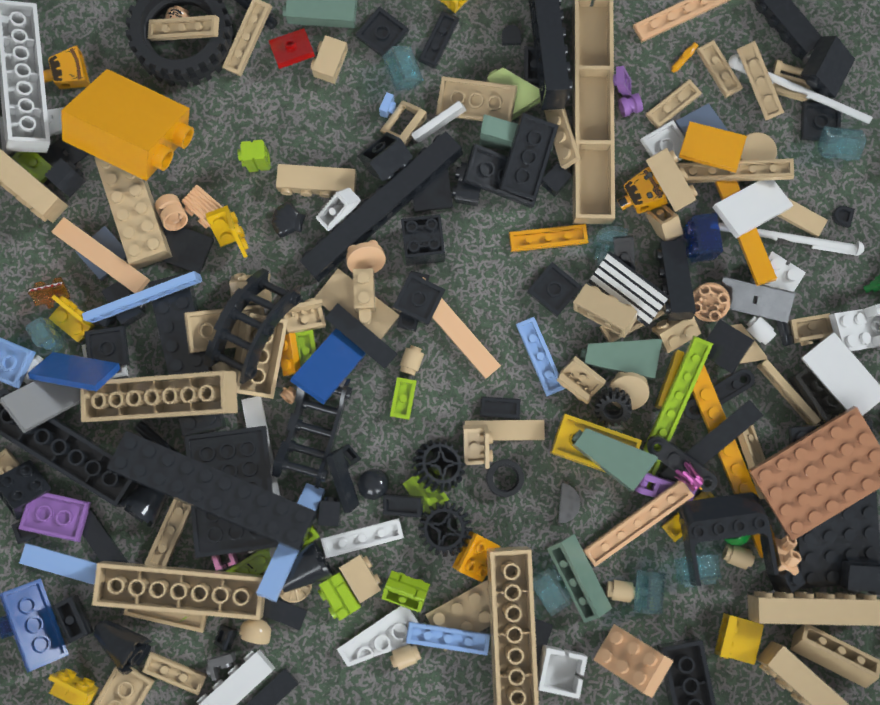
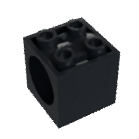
(423, 240)

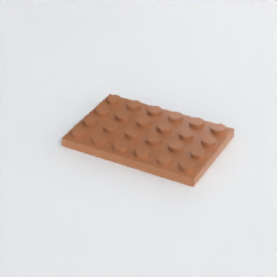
(820, 473)

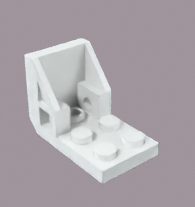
(858, 328)

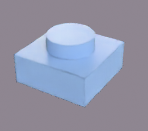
(388, 105)

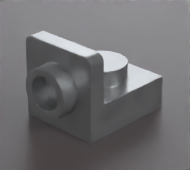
(222, 661)

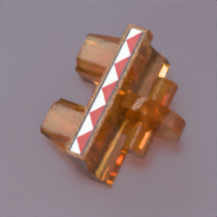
(42, 293)

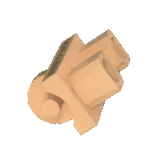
(785, 555)

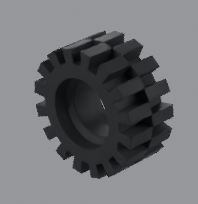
(616, 416)

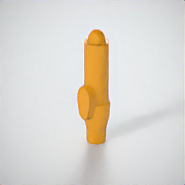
(684, 57)

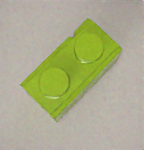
(254, 155)
(405, 591)
(339, 596)

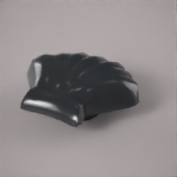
(287, 220)

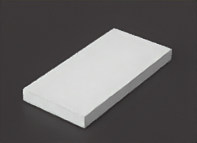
(752, 207)
(843, 374)

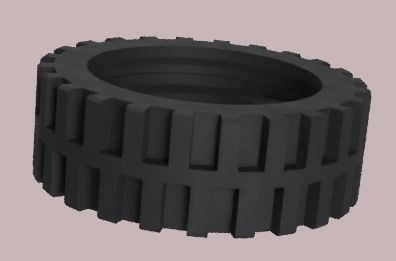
(182, 70)

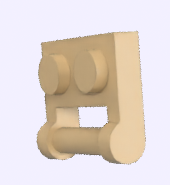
(780, 90)

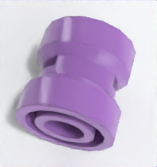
(629, 105)

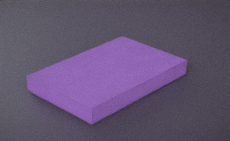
(56, 516)

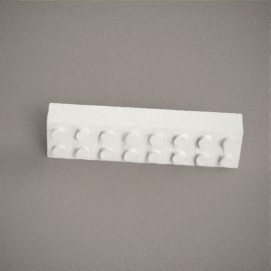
(22, 79)

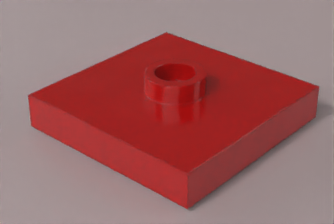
(291, 48)

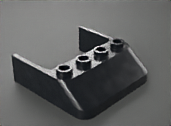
(724, 519)

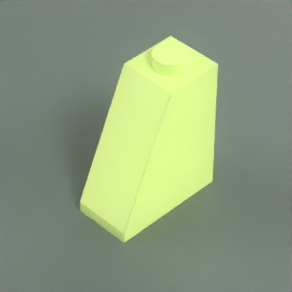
(527, 94)

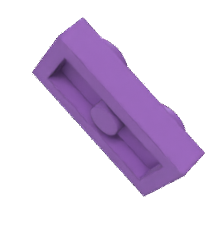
(622, 81)

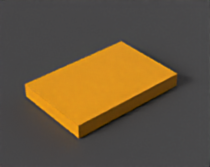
(712, 146)

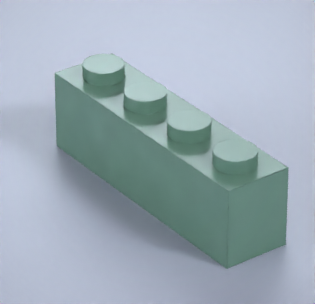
(579, 578)

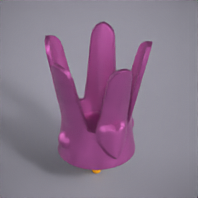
(692, 478)

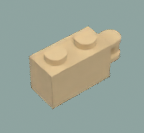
(364, 294)

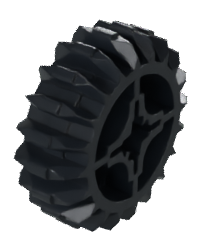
(440, 451)
(441, 537)

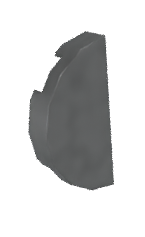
(569, 504)

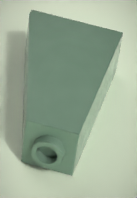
(321, 13)
(497, 133)
(624, 356)
(619, 460)

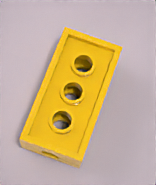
(569, 426)

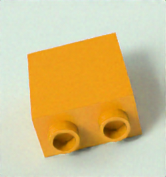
(126, 125)

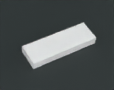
(438, 121)

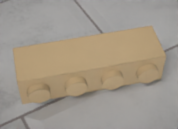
(314, 180)
(836, 655)

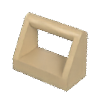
(415, 123)

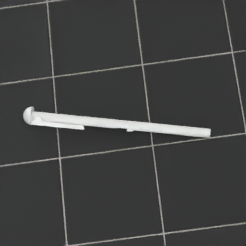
(735, 63)
(817, 243)

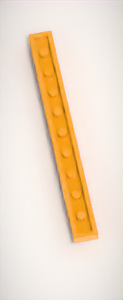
(729, 456)

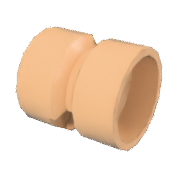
(171, 212)

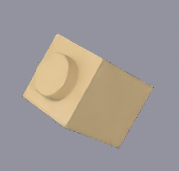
(665, 223)

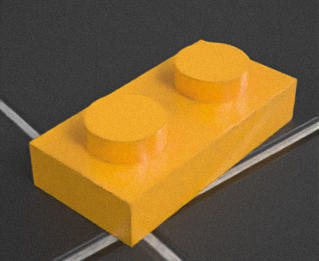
(290, 357)

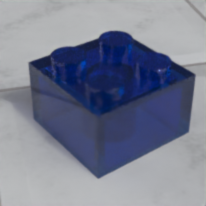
(703, 238)

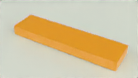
(548, 237)

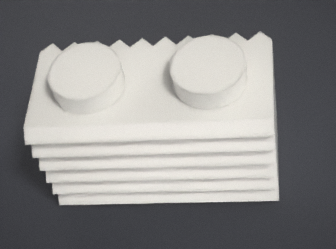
(338, 208)

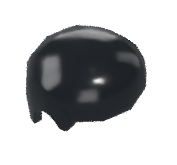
(373, 484)

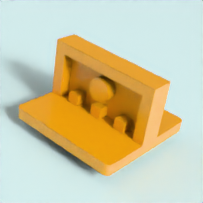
(473, 558)

